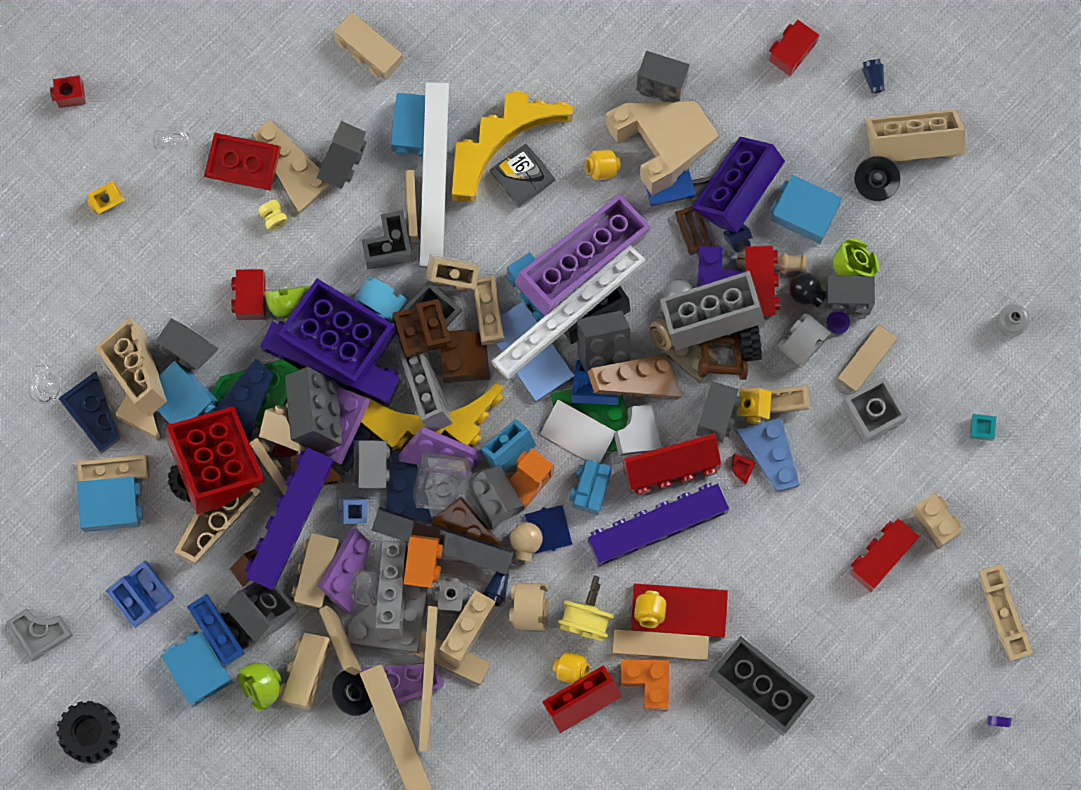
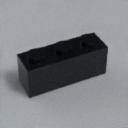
(613, 302)

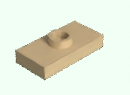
(789, 399)

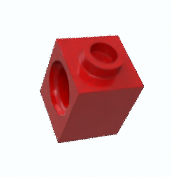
(76, 97)

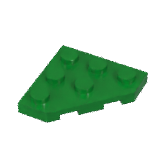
(277, 391)
(609, 415)

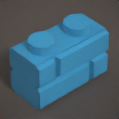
(508, 445)
(591, 487)

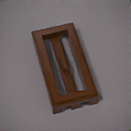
(686, 212)

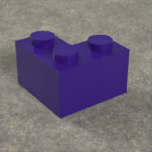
(711, 266)

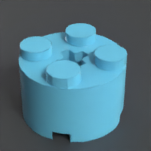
(379, 298)

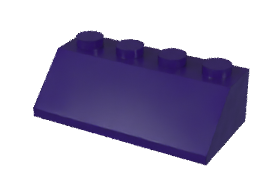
(739, 183)

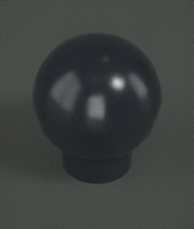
(807, 289)

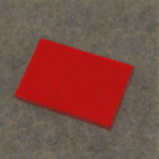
(242, 161)

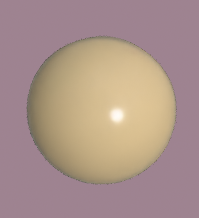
(525, 540)

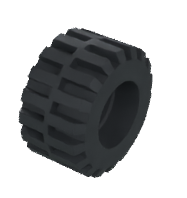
(71, 721)

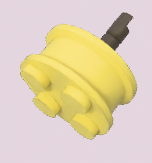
(585, 618)

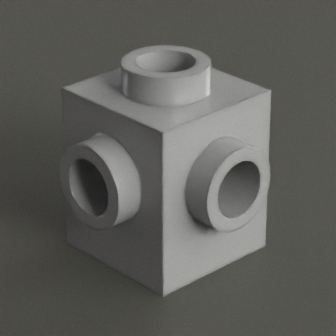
(451, 605)

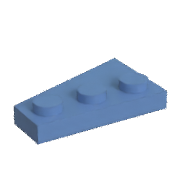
(772, 452)

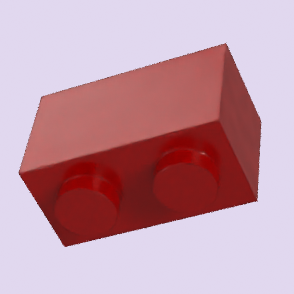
(793, 47)
(249, 294)

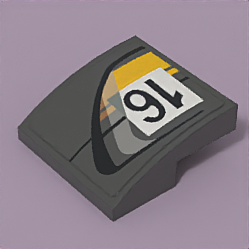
(522, 175)

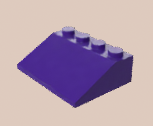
(337, 331)

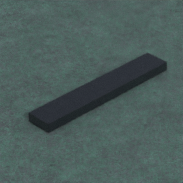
(454, 543)

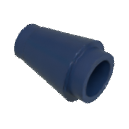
(874, 75)
(497, 588)

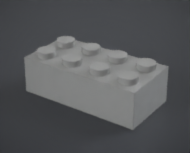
(712, 310)

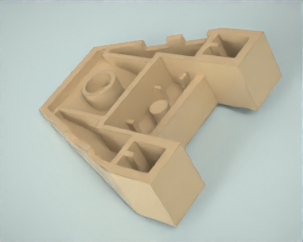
(672, 131)

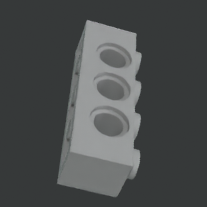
(426, 390)
(391, 590)

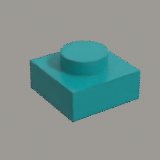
(983, 427)

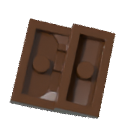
(421, 328)

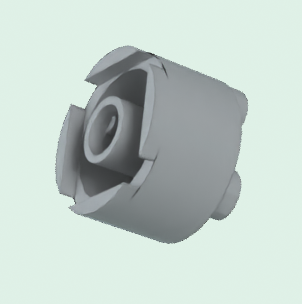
(804, 340)

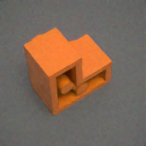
(531, 475)
(422, 561)
(652, 676)

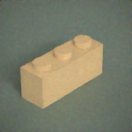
(368, 46)
(319, 554)
(466, 629)

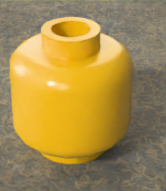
(602, 164)
(650, 609)
(570, 667)

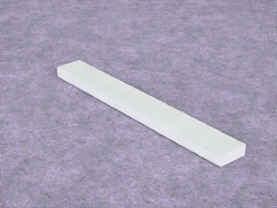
(434, 171)
(568, 312)

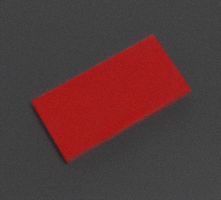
(687, 610)

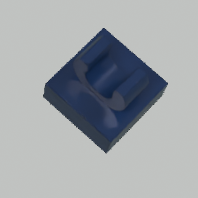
(741, 236)

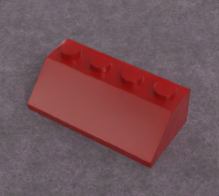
(672, 464)

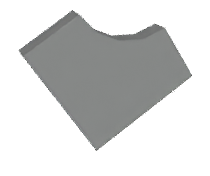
(640, 432)
(37, 634)

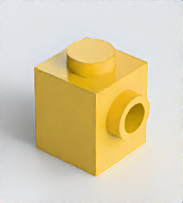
(754, 404)

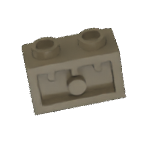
(689, 358)

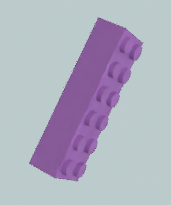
(581, 254)

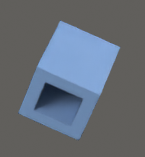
(352, 510)

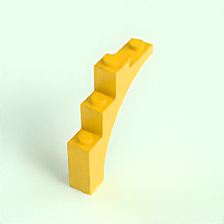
(495, 132)
(396, 426)

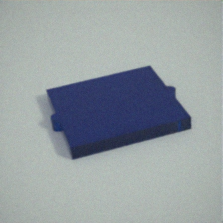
(553, 527)

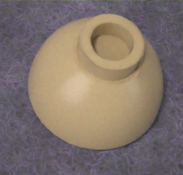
(660, 335)

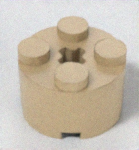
(530, 606)

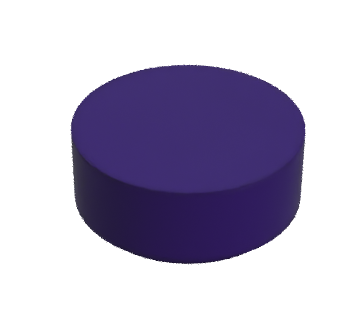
(838, 323)
(999, 721)

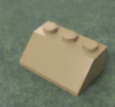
(306, 671)

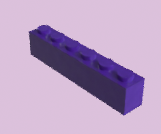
(375, 383)
(289, 519)
(658, 524)

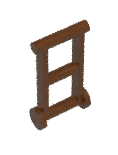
(739, 368)

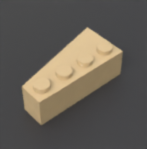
(132, 363)
(210, 526)

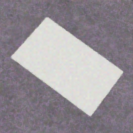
(577, 432)

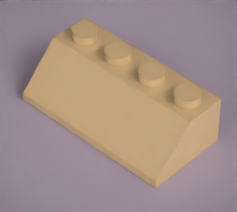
(916, 135)

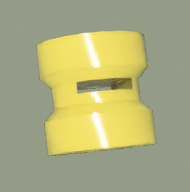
(272, 214)

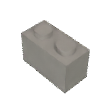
(370, 464)

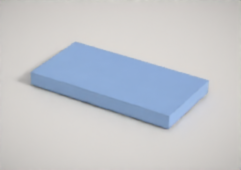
(547, 369)

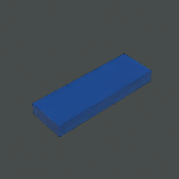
(216, 630)

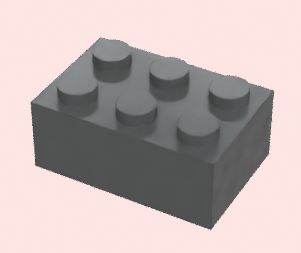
(313, 410)

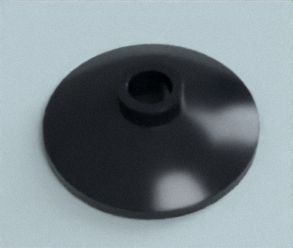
(877, 189)
(359, 702)

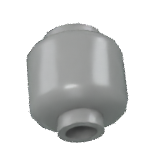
(1006, 320)

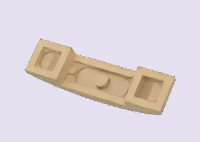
(1004, 613)

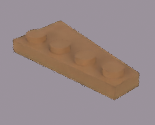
(637, 377)

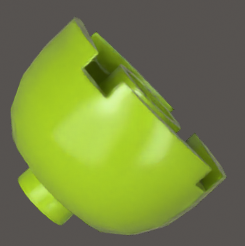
(854, 259)
(284, 301)
(260, 684)

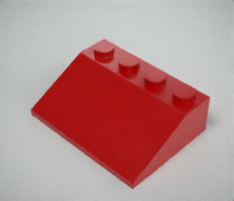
(213, 458)

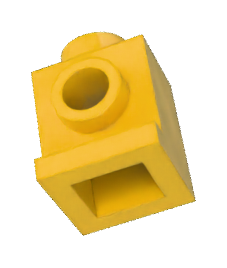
(95, 197)

